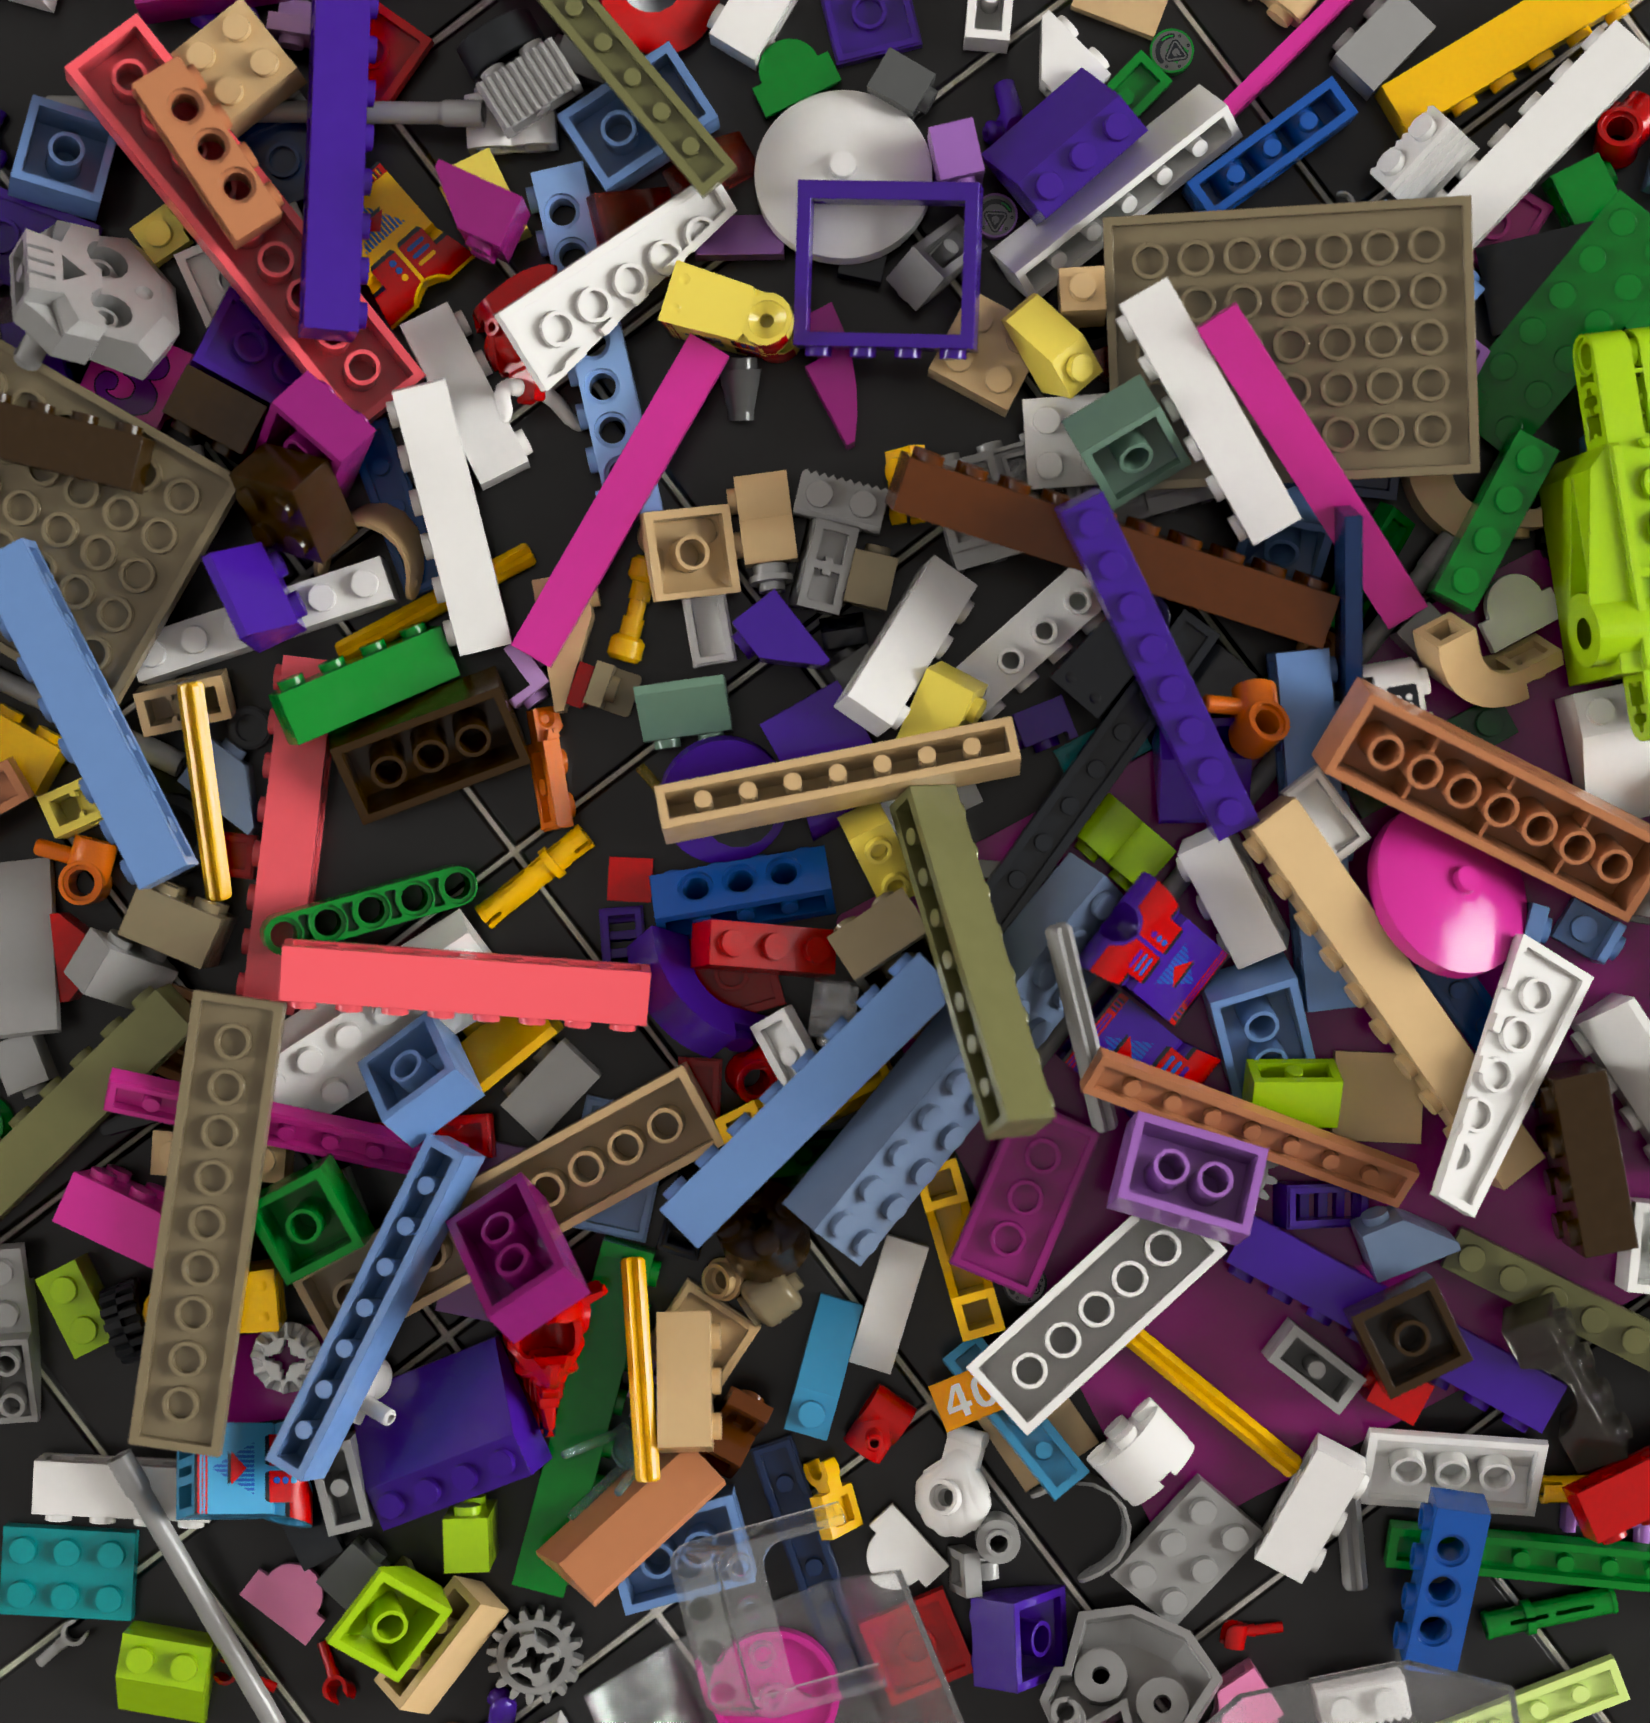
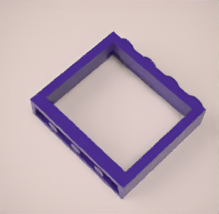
(889, 193)

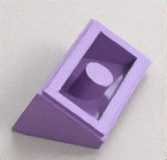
(742, 239)

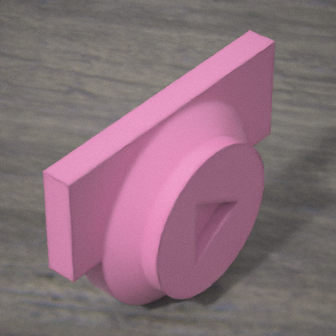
(288, 1598)

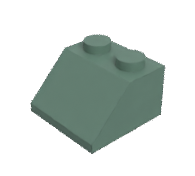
(1126, 441)
(683, 710)

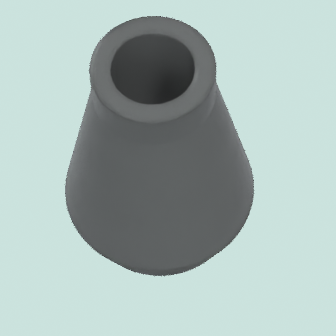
(740, 387)

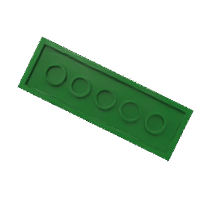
(1589, 291)

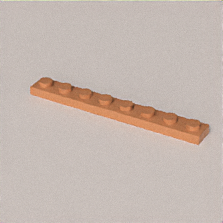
(1289, 1141)

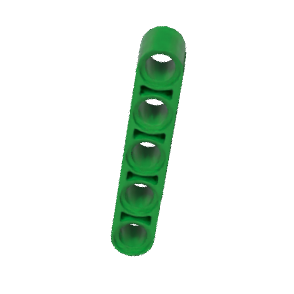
(391, 907)

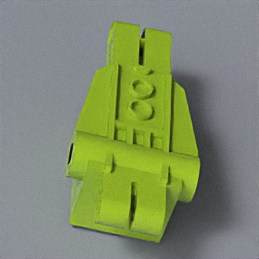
(1601, 522)

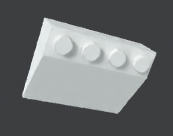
(1603, 749)

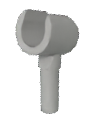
(60, 1644)

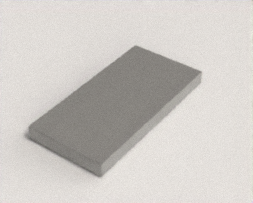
(26, 949)

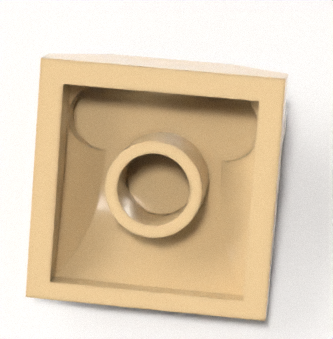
(689, 552)

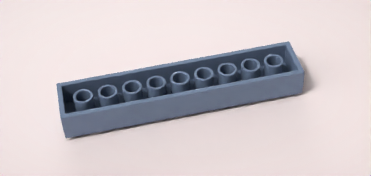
(927, 1099)

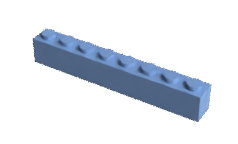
(1306, 695)
(88, 720)
(807, 1101)
(374, 1308)

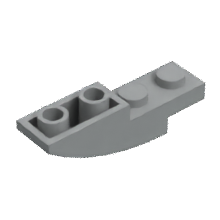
(18, 1339)

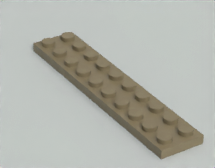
(207, 1223)

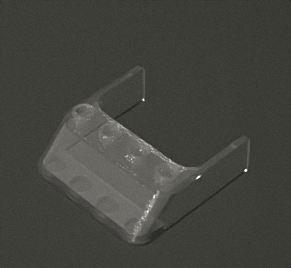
(736, 1626)

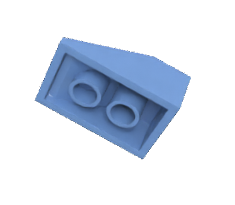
(1256, 1016)

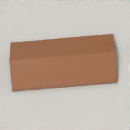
(624, 1530)

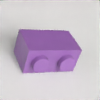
(955, 152)

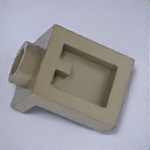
(612, 689)

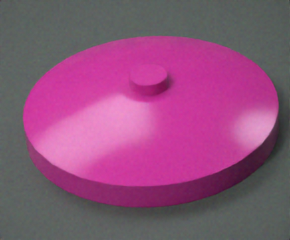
(1444, 898)

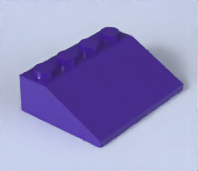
(453, 1437)

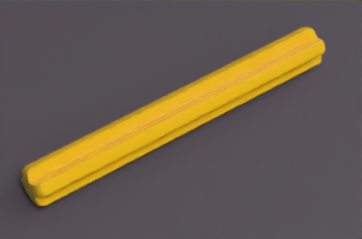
(426, 607)
(204, 791)
(640, 1369)
(1215, 1403)

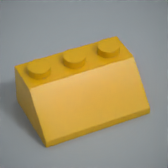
(503, 1045)

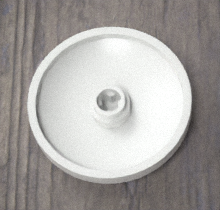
(841, 139)

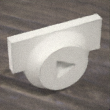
(1514, 610)
(901, 1546)

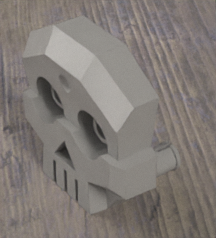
(90, 301)
(1145, 1662)

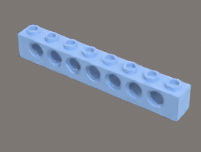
(570, 187)

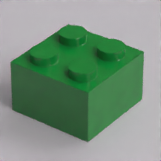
(311, 1219)

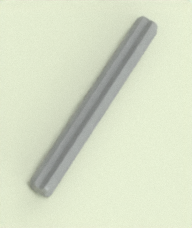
(1078, 1016)

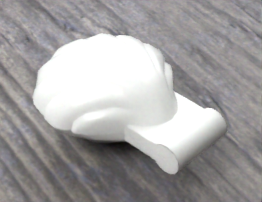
(954, 1491)

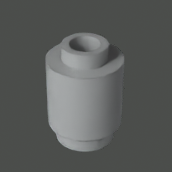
(998, 1524)

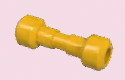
(627, 643)

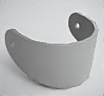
(1123, 1542)

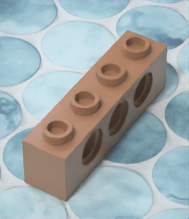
(175, 84)

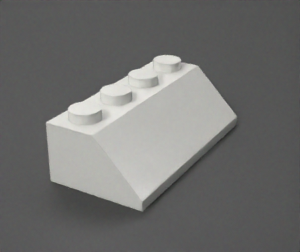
(1619, 1040)

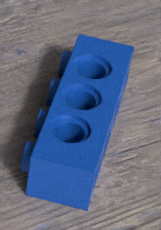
(1271, 149)
(765, 894)
(1445, 1515)

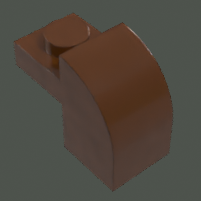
(742, 1420)

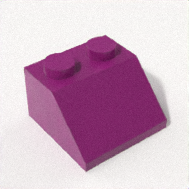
(484, 213)

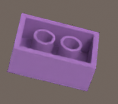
(1187, 1178)

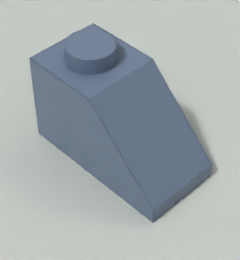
(234, 785)
(1399, 1241)

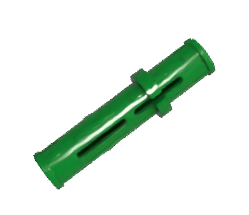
(1531, 1616)

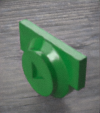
(791, 73)

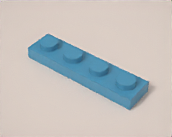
(1042, 1450)

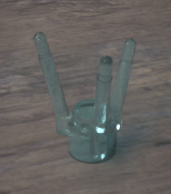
(621, 1454)

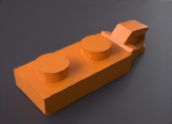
(548, 770)

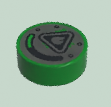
(1172, 51)

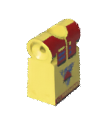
(727, 314)

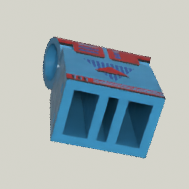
(242, 1482)

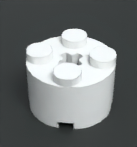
(1141, 1452)

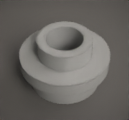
(770, 576)

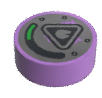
(998, 216)

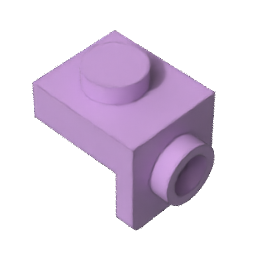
(291, 24)
(534, 675)

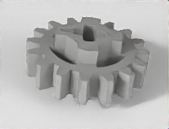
(539, 1672)

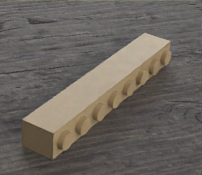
(836, 780)

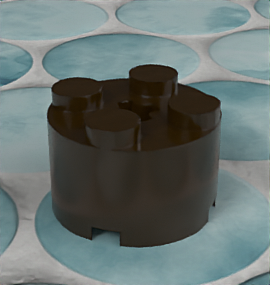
(765, 1236)

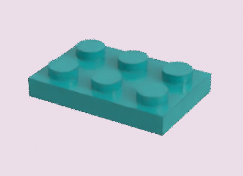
(69, 1571)

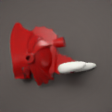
(503, 355)

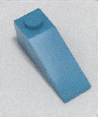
(823, 1367)

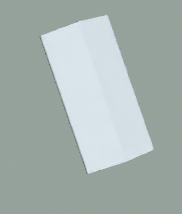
(1410, 1462)

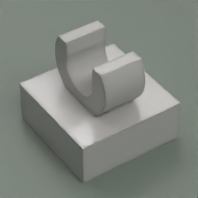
(968, 1571)

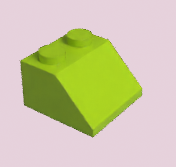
(391, 1620)
(166, 1671)

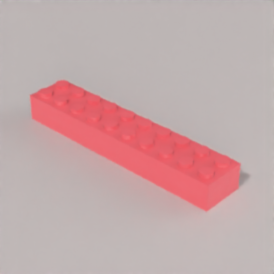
(264, 269)

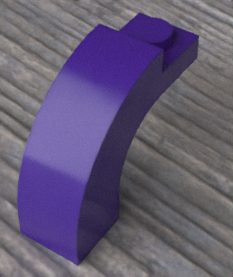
(682, 1002)

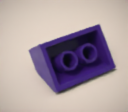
(1063, 144)

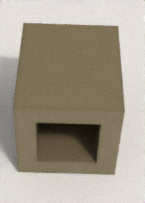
(871, 578)

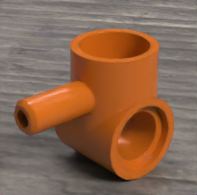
(1258, 716)
(85, 854)

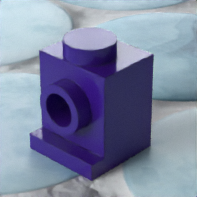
(1042, 723)

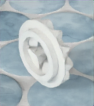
(301, 1343)

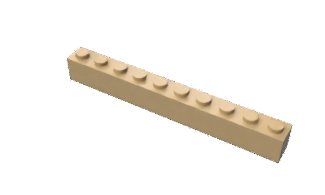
(1372, 966)

